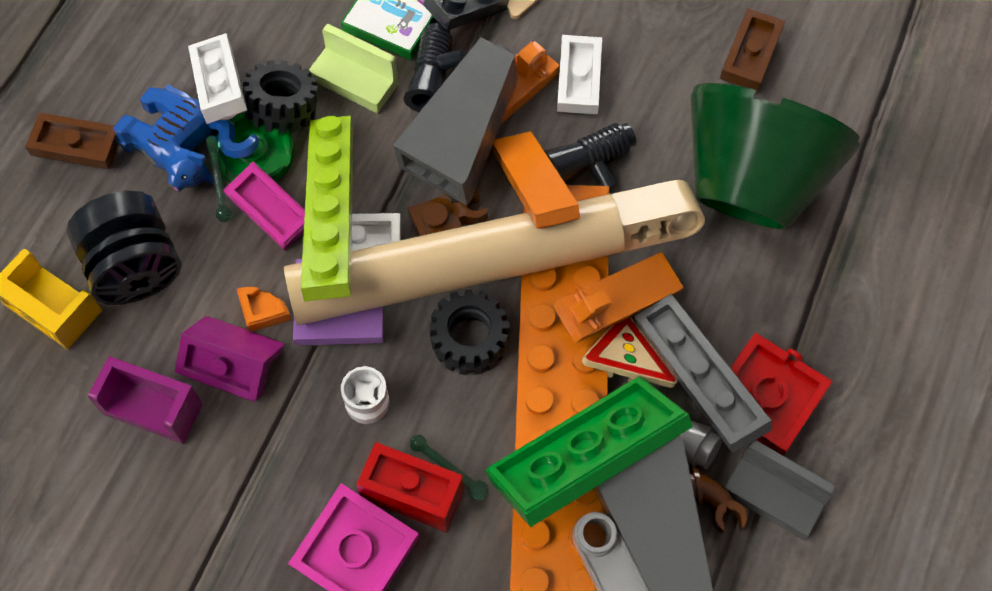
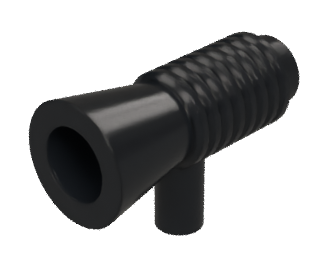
(431, 65)
(593, 153)

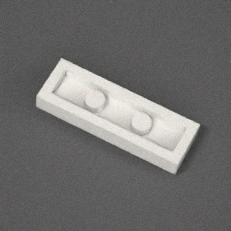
(217, 79)

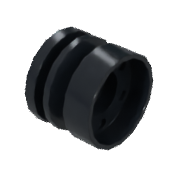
(123, 247)

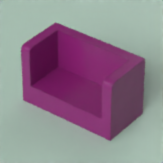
(145, 399)

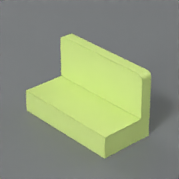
(355, 69)

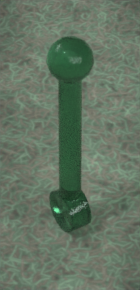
(223, 212)
(477, 488)

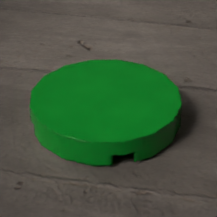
(272, 155)

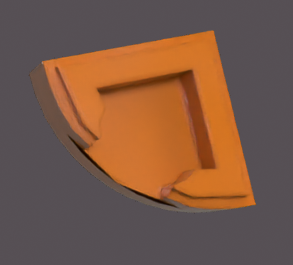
(261, 308)

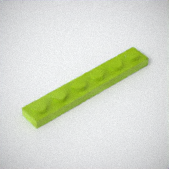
(328, 210)

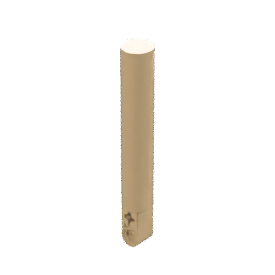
(504, 250)

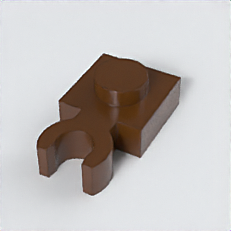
(442, 215)

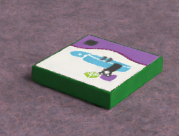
(389, 24)

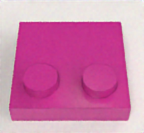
(354, 545)

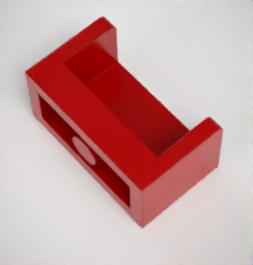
(411, 487)

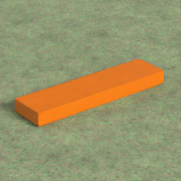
(535, 180)

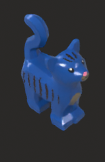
(176, 135)

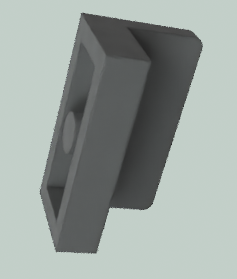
(779, 489)

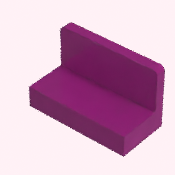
(227, 357)

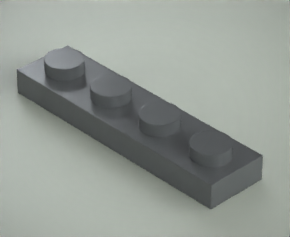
(703, 374)

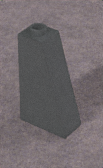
(460, 122)
(659, 519)

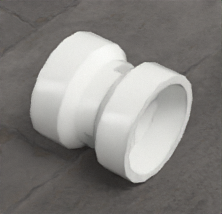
(361, 386)

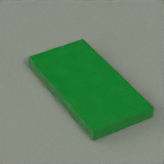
(587, 450)

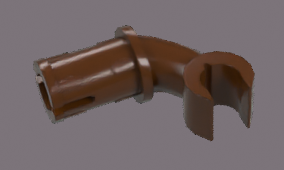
(718, 498)

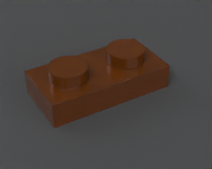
(752, 49)
(73, 141)

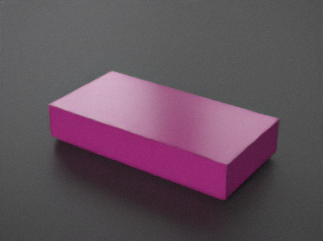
(267, 205)

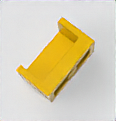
(46, 300)

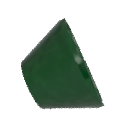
(763, 156)

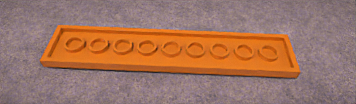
(549, 391)

